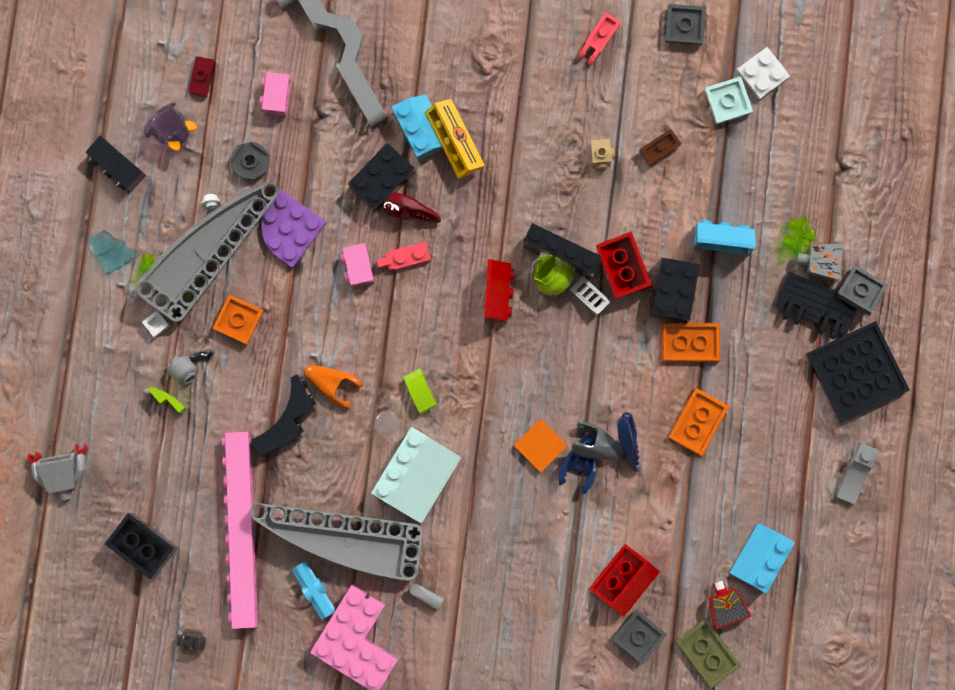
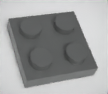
(685, 24)
(861, 290)
(639, 636)

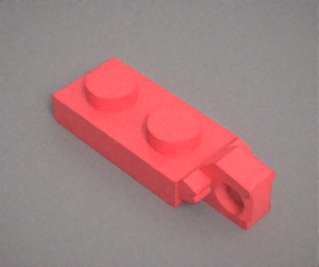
(405, 257)

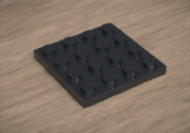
(857, 372)

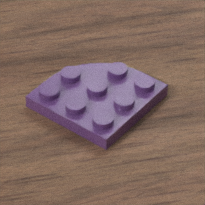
(289, 228)

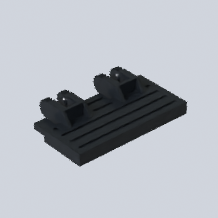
(817, 302)

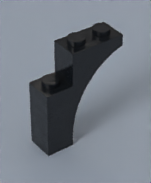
(286, 429)

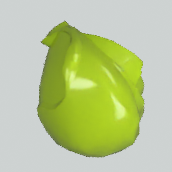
(553, 275)

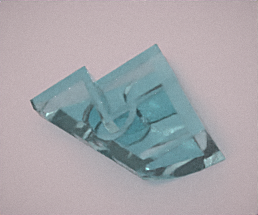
(111, 252)

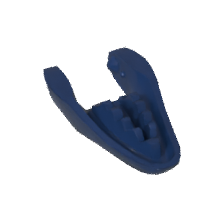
(627, 437)
(581, 464)

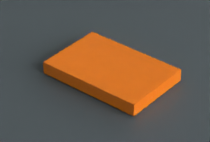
(690, 342)
(698, 422)

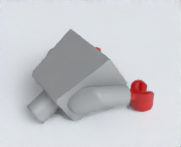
(59, 472)

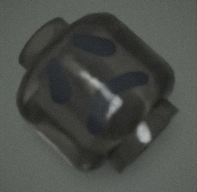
(191, 642)

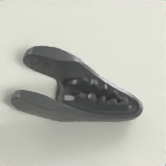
(604, 447)

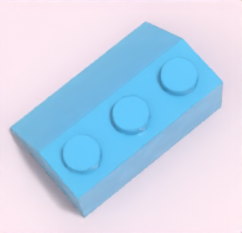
(416, 126)
(724, 237)
(762, 558)

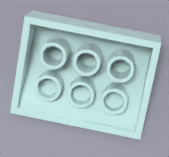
(416, 475)

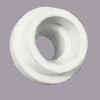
(210, 202)

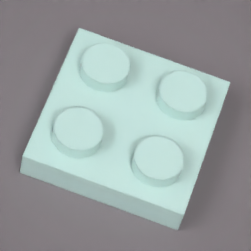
(728, 100)

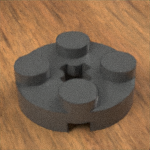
(250, 150)

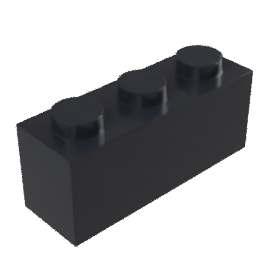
(114, 164)

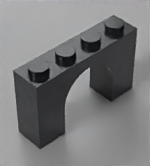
(542, 240)

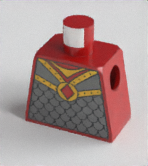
(726, 606)

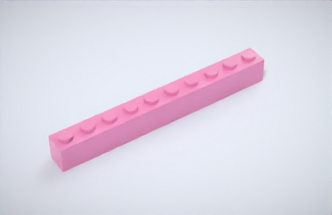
(241, 530)

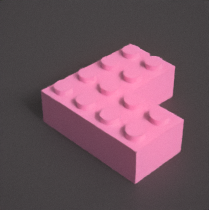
(345, 642)

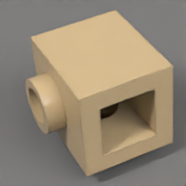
(601, 153)

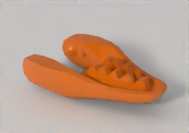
(328, 380)

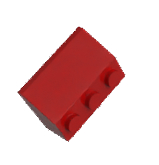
(624, 265)
(498, 291)
(624, 580)

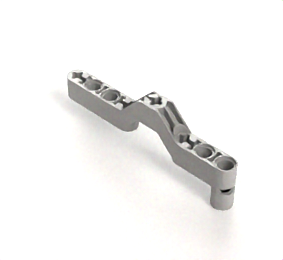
(348, 65)

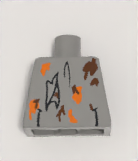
(822, 261)

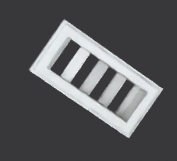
(605, 301)

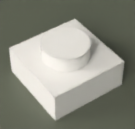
(156, 324)

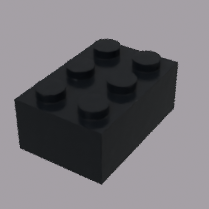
(381, 177)
(674, 290)
(141, 545)

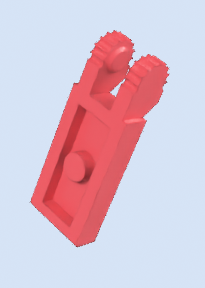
(600, 36)

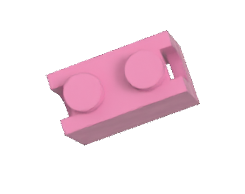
(276, 94)
(358, 265)

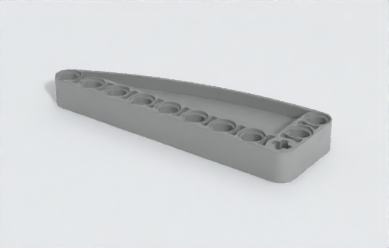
(188, 256)
(360, 549)

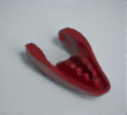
(407, 207)

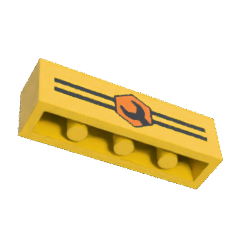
(454, 138)

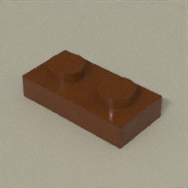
(660, 147)

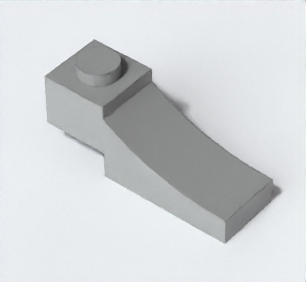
(856, 473)

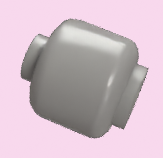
(182, 370)

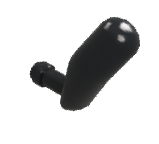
(202, 355)

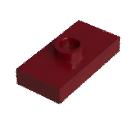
(201, 76)

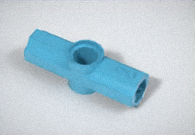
(314, 590)

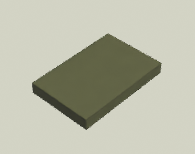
(707, 653)

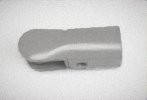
(426, 596)

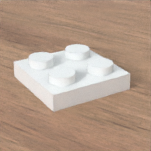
(763, 73)

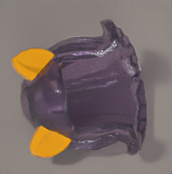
(169, 127)

